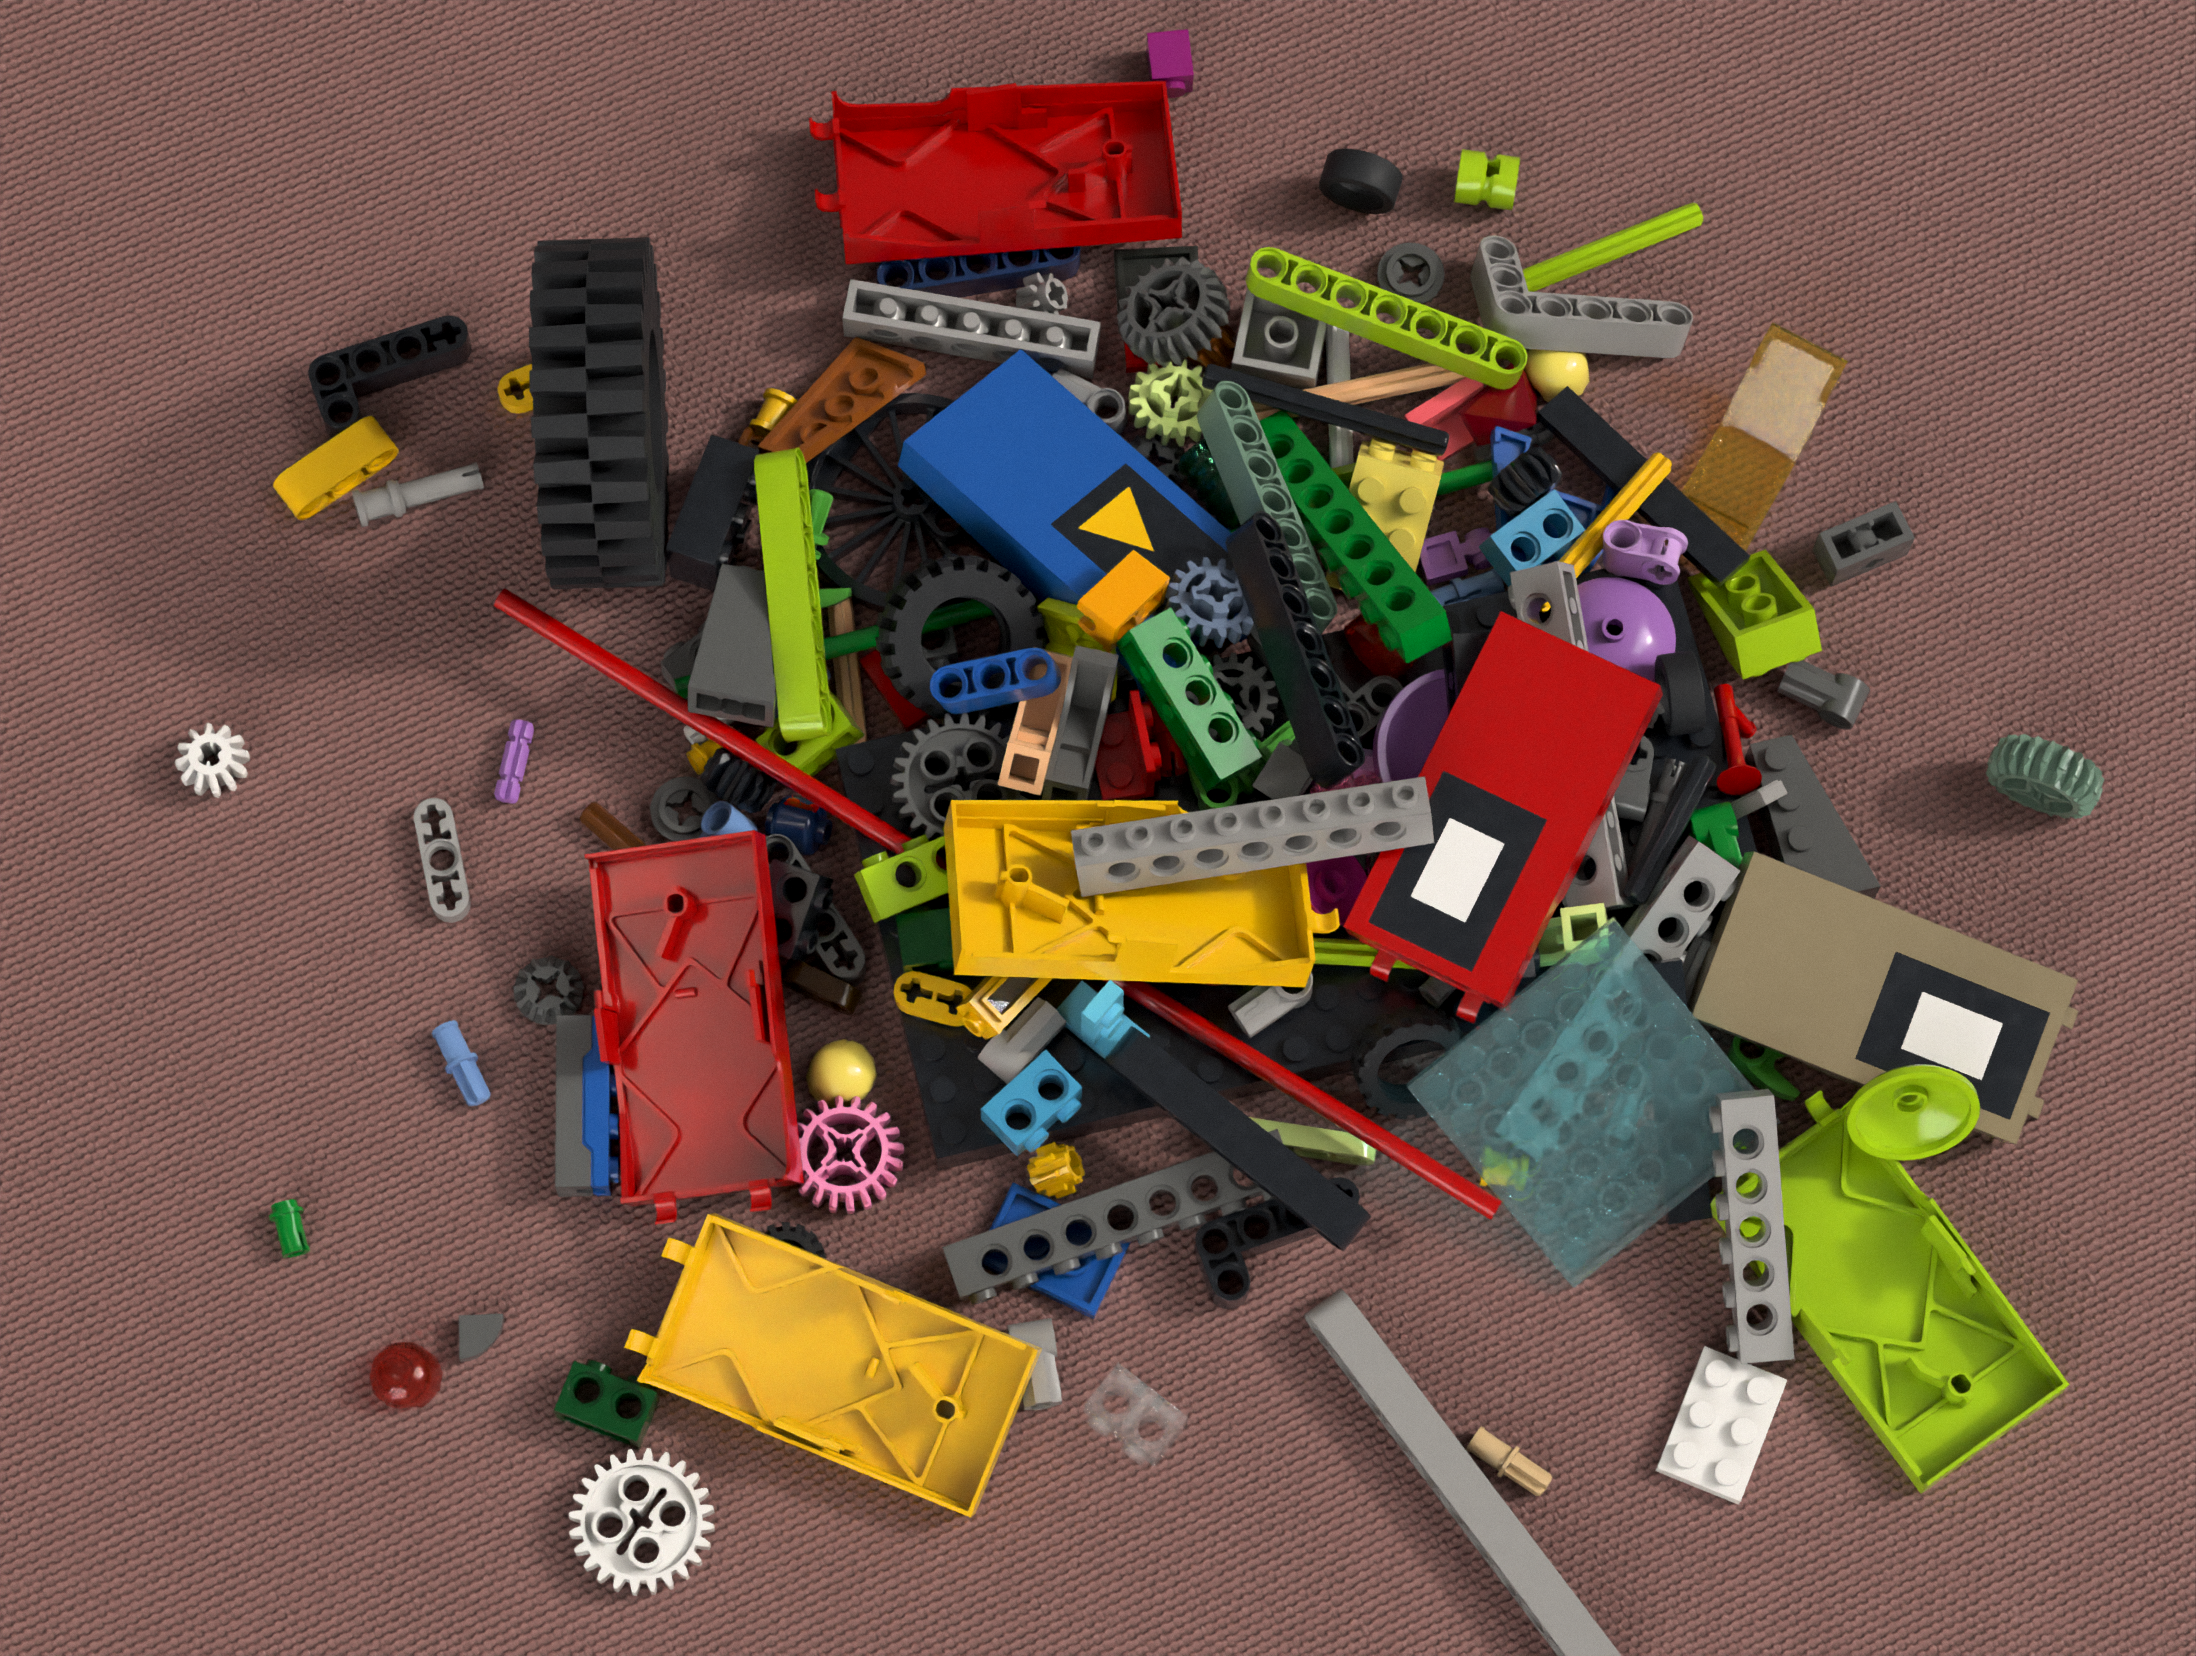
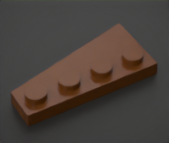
(843, 397)

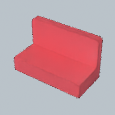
(1443, 414)

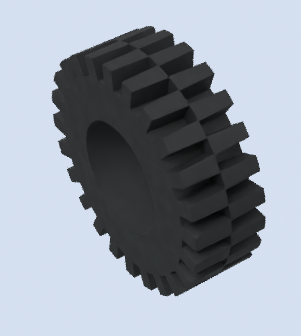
(599, 413)

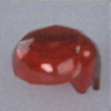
(405, 1375)

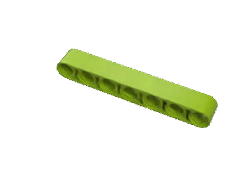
(1407, 314)
(793, 595)

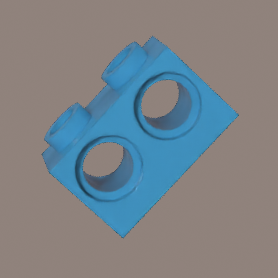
(1528, 534)
(1023, 1097)

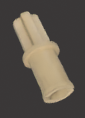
(1509, 1462)

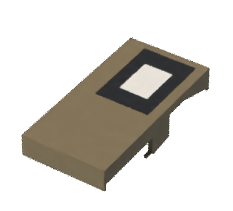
(1878, 990)

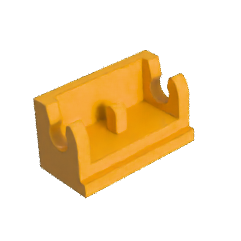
(1122, 599)

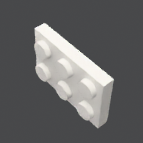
(1721, 1425)

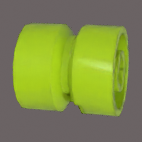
(1486, 179)

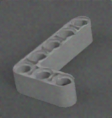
(1570, 320)

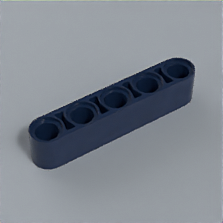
(963, 282)

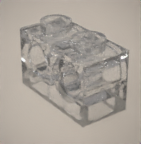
(1143, 1407)

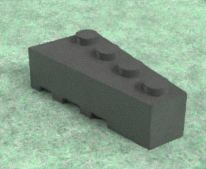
(1804, 824)

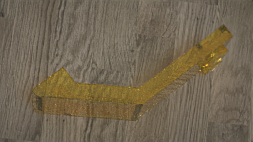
(1763, 432)

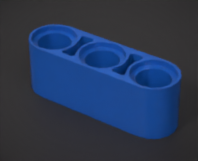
(975, 675)

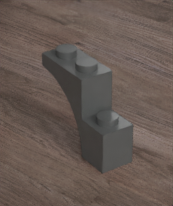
(1081, 725)

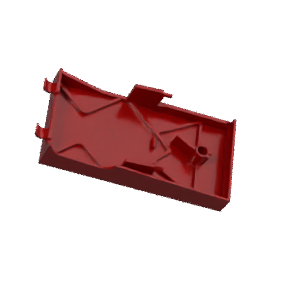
(695, 1021)

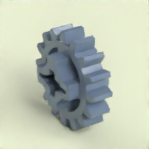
(1210, 603)

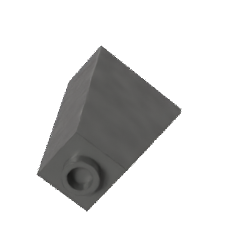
(734, 656)

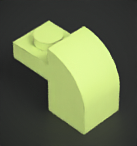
(1569, 931)

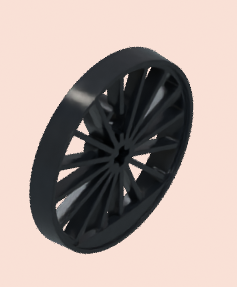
(828, 466)

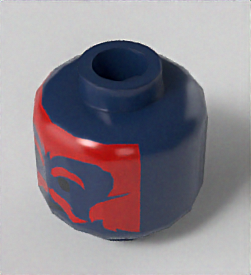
(800, 822)

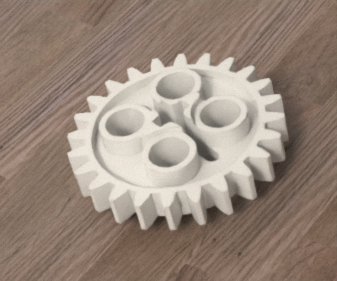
(608, 1499)

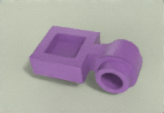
(1445, 558)

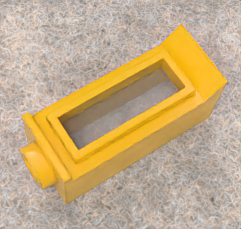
(997, 1002)

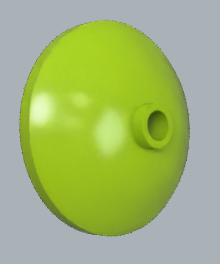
(1912, 1112)

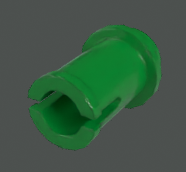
(289, 1228)

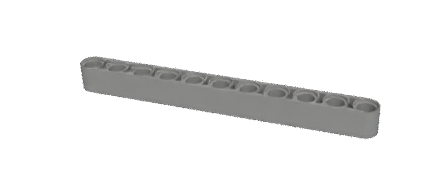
(1456, 1479)

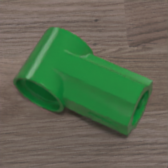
(1717, 830)

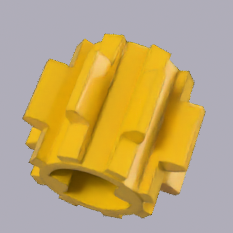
(1056, 1170)

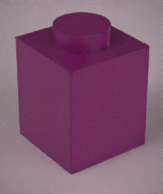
(1170, 61)

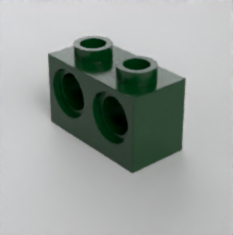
(602, 1414)

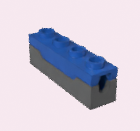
(583, 1112)

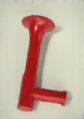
(1738, 776)

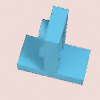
(1097, 1016)

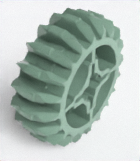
(2045, 776)

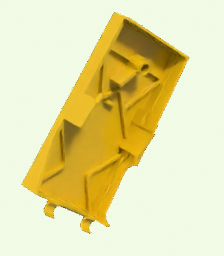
(1024, 913)
(837, 1363)

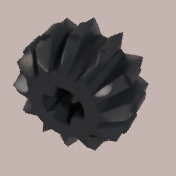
(1524, 481)
(737, 781)

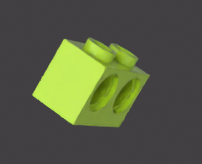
(817, 752)

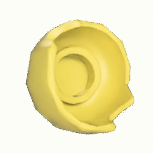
(1555, 370)
(841, 1070)

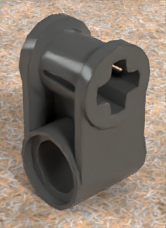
(1634, 788)

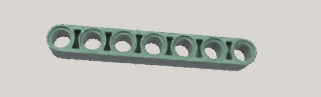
(1258, 484)

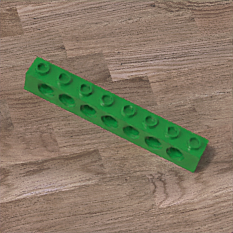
(1356, 547)

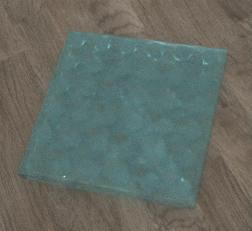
(1586, 1101)

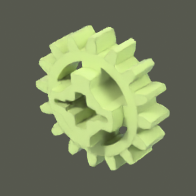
(1152, 401)

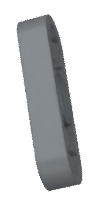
(447, 828)

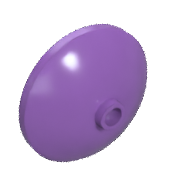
(1640, 616)

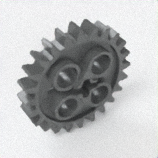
(950, 746)

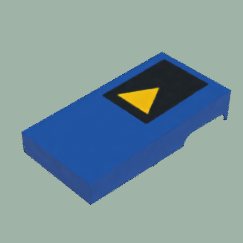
(1055, 488)

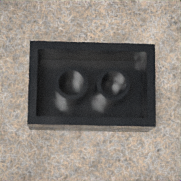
(714, 514)

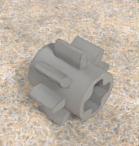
(1042, 294)

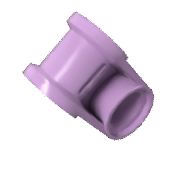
(1641, 551)

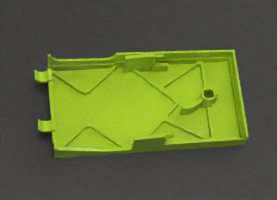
(1899, 1304)

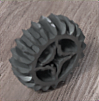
(1177, 322)

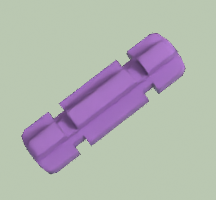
(514, 761)

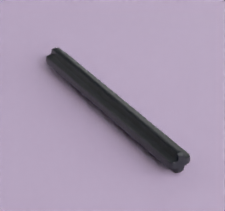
(1331, 411)

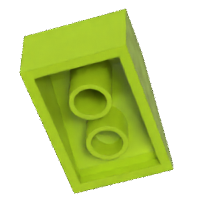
(1758, 616)

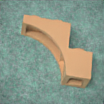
(1035, 733)

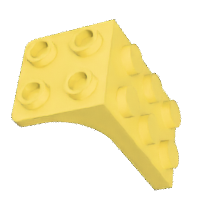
(1397, 494)

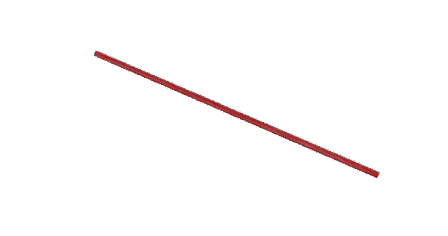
(893, 839)

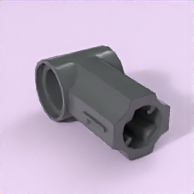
(1834, 697)

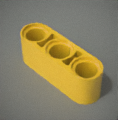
(335, 468)

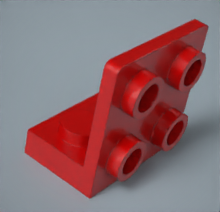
(1126, 759)

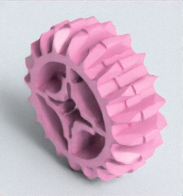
(858, 1141)

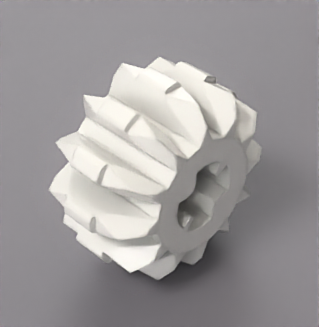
(222, 746)

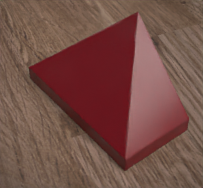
(1506, 408)

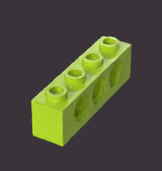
(884, 893)

